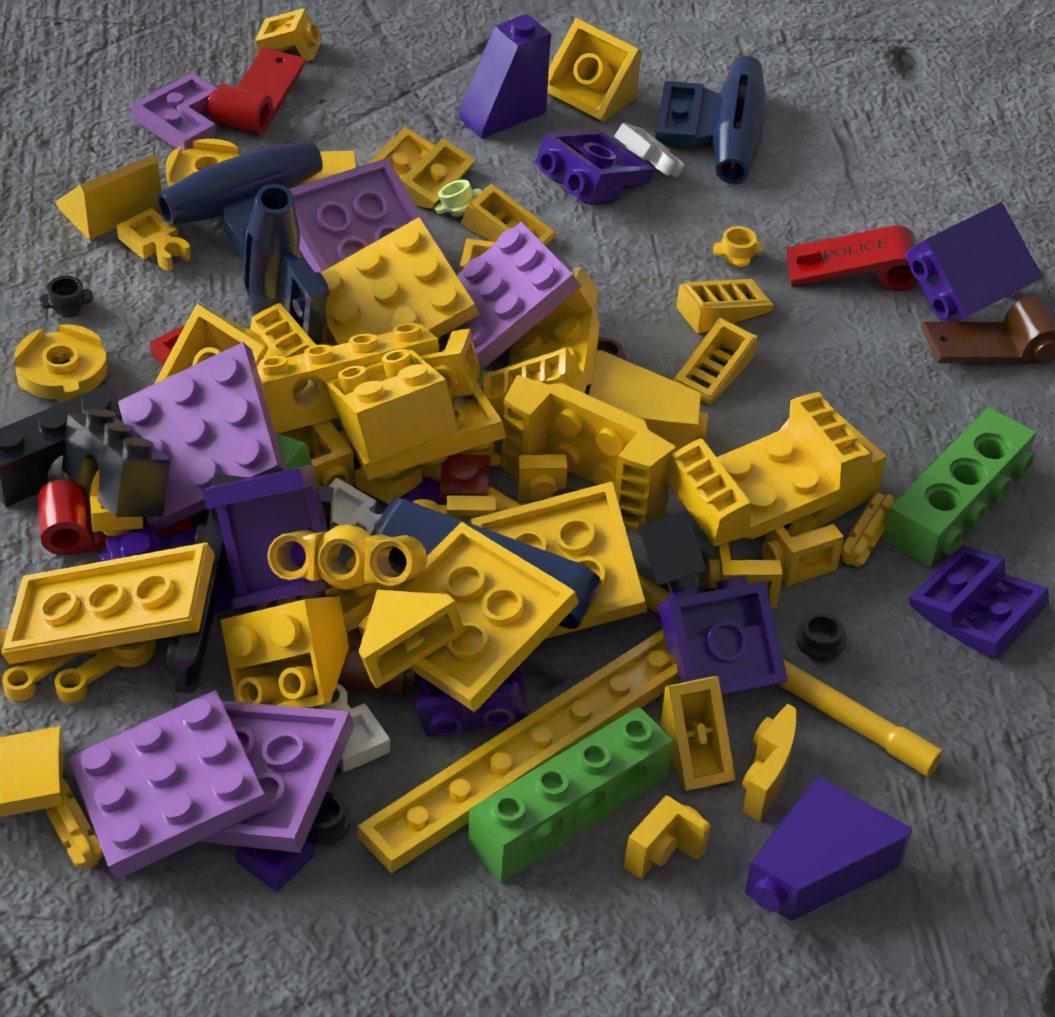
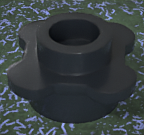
(66, 296)

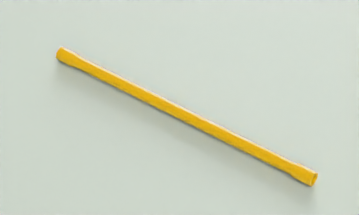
(896, 740)

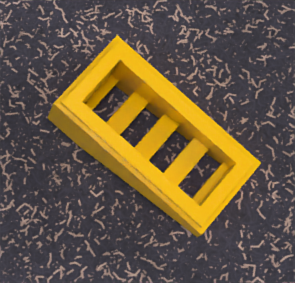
(492, 206)
(708, 301)
(723, 335)

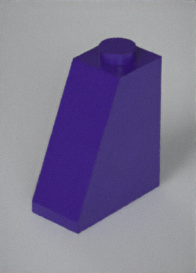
(509, 78)
(824, 851)

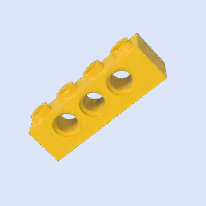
(323, 362)

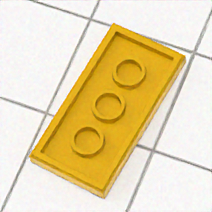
(109, 603)

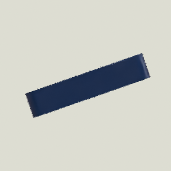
(433, 527)

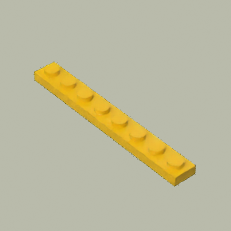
(444, 801)

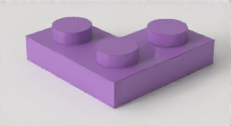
(176, 112)

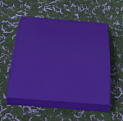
(979, 601)

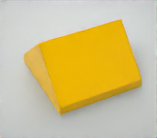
(594, 71)
(113, 197)

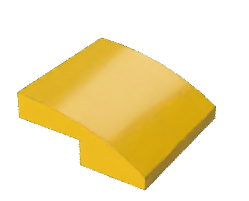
(425, 166)
(31, 771)

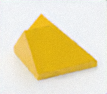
(207, 336)

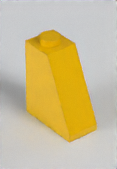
(664, 404)

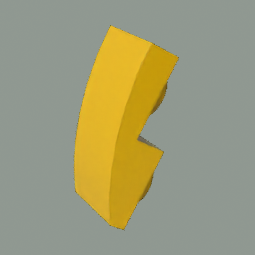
(767, 773)

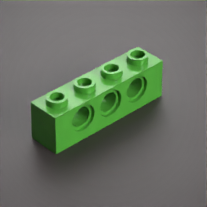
(960, 487)
(569, 794)

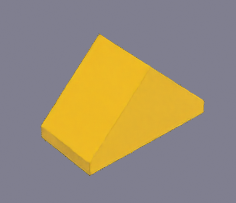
(406, 630)
(697, 724)

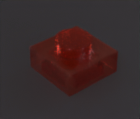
(465, 476)

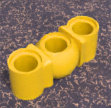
(324, 563)

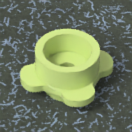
(456, 197)

